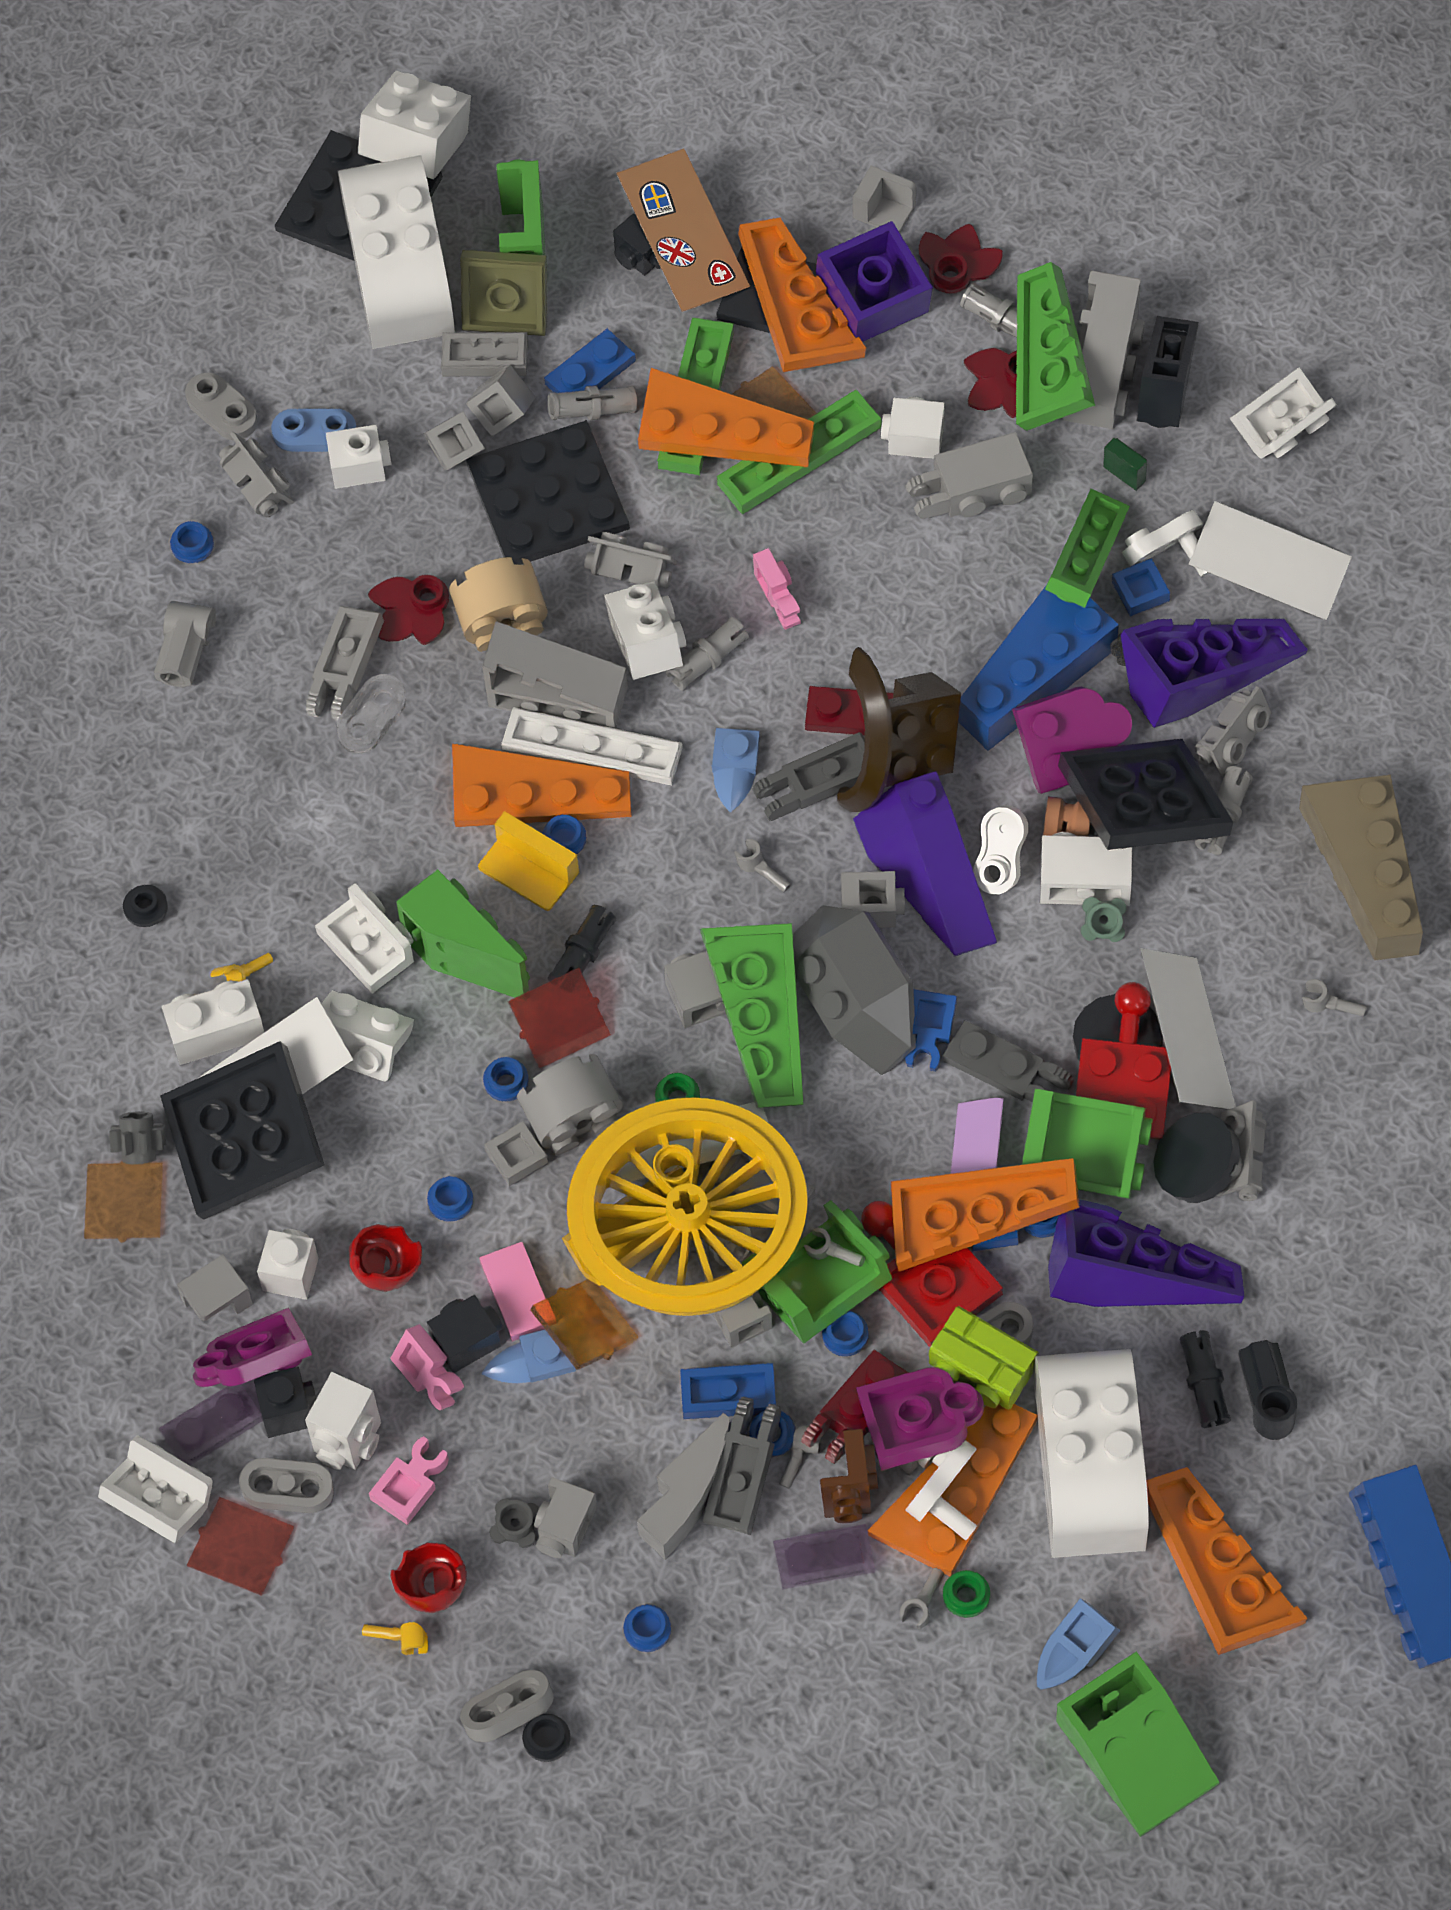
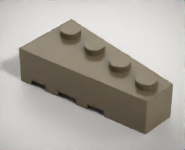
(1366, 851)

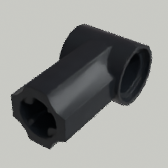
(1268, 1388)

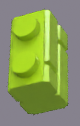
(983, 1358)

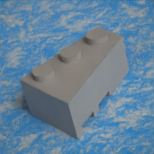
(1106, 342)
(551, 678)

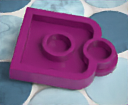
(1067, 723)
(252, 1351)
(918, 1415)

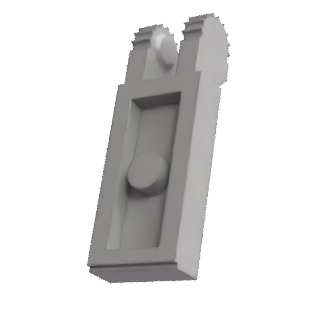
(343, 659)

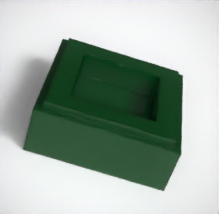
(1125, 463)

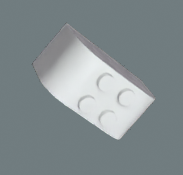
(397, 251)
(1091, 1453)

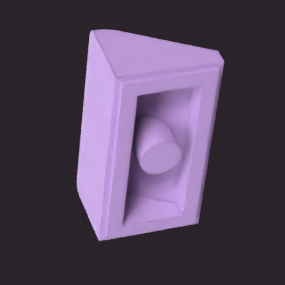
(977, 1135)

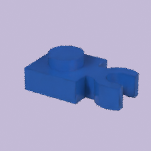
(931, 1024)

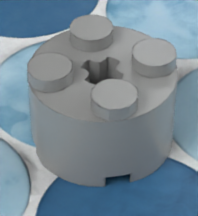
(570, 1102)

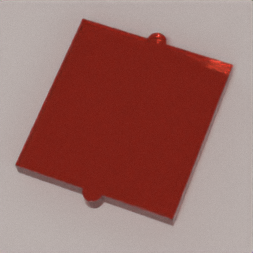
(559, 1018)
(240, 1546)

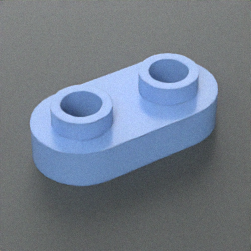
(312, 428)

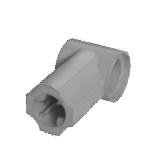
(184, 637)

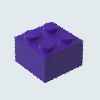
(875, 281)

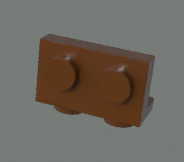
(849, 1495)

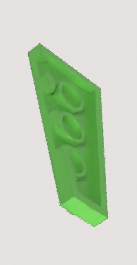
(1049, 353)
(760, 1000)

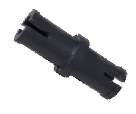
(584, 944)
(1205, 1379)

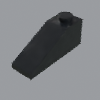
(1166, 372)

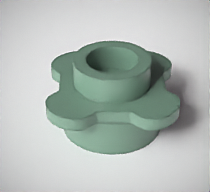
(1112, 928)

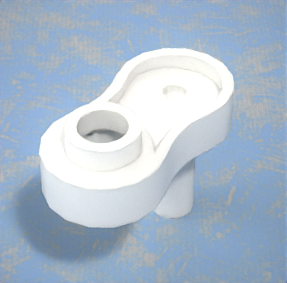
(1181, 530)
(1002, 839)
(930, 1497)

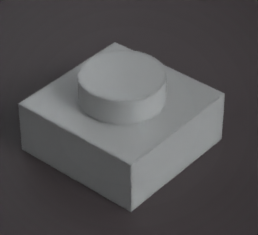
(516, 1153)

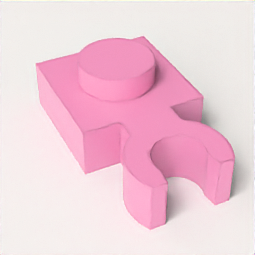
(774, 580)
(422, 1366)
(407, 1486)

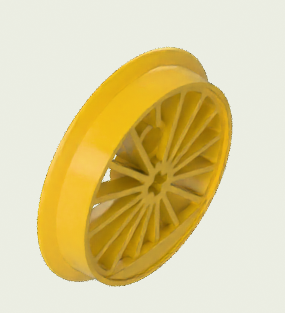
(666, 1216)

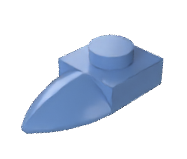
(734, 764)
(531, 1360)
(1074, 1645)

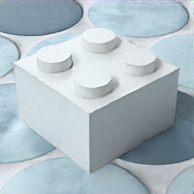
(414, 120)

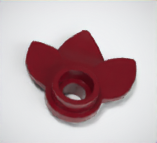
(958, 254)
(995, 380)
(404, 610)

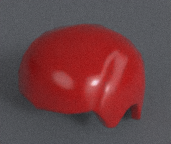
(369, 1254)
(448, 1575)

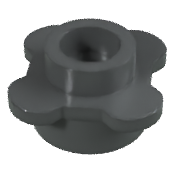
(510, 1510)

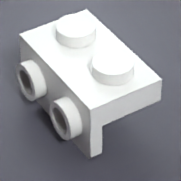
(1281, 414)
(367, 939)
(369, 1033)
(157, 1490)

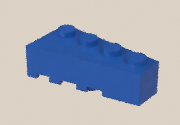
(1037, 659)
(1411, 1560)

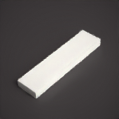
(591, 745)

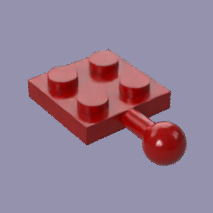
(1125, 1070)
(932, 1289)

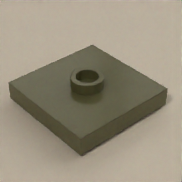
(503, 292)

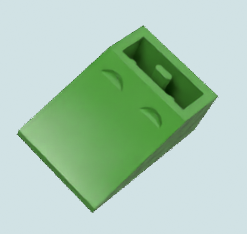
(459, 938)
(1136, 1744)

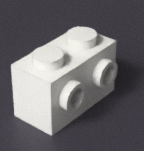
(645, 629)
(1083, 868)
(213, 1021)
(343, 1423)

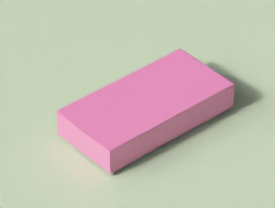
(514, 1288)

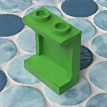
(522, 194)
(1093, 1132)
(816, 1292)

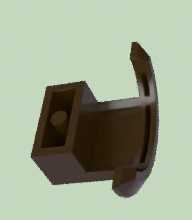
(902, 734)

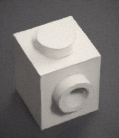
(914, 427)
(357, 456)
(288, 1263)

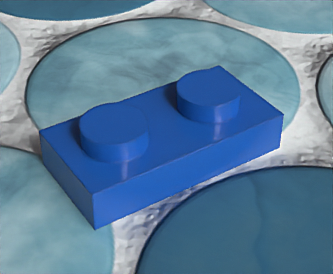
(592, 365)
(717, 1390)

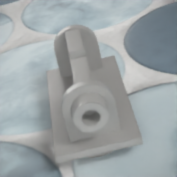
(267, 485)
(613, 555)
(1244, 717)
(1250, 1130)

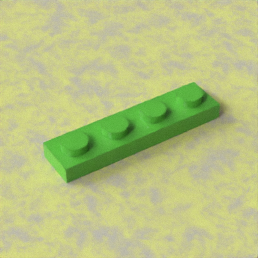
(705, 364)
(834, 432)
(1087, 548)

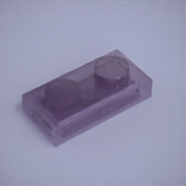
(211, 1424)
(824, 1556)

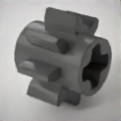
(137, 1137)

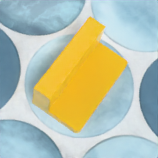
(529, 862)

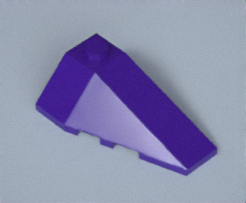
(1194, 665)
(920, 840)
(1114, 1263)

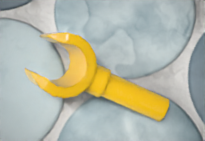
(239, 973)
(410, 1634)

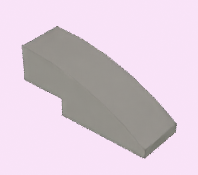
(684, 1490)

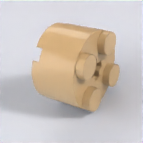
(500, 594)

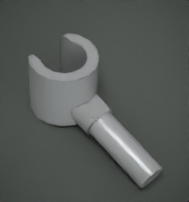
(757, 864)
(1329, 1001)
(833, 1249)
(796, 1457)
(923, 1598)

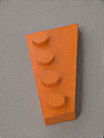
(794, 301)
(713, 423)
(533, 788)
(970, 1207)
(998, 1442)
(1222, 1576)

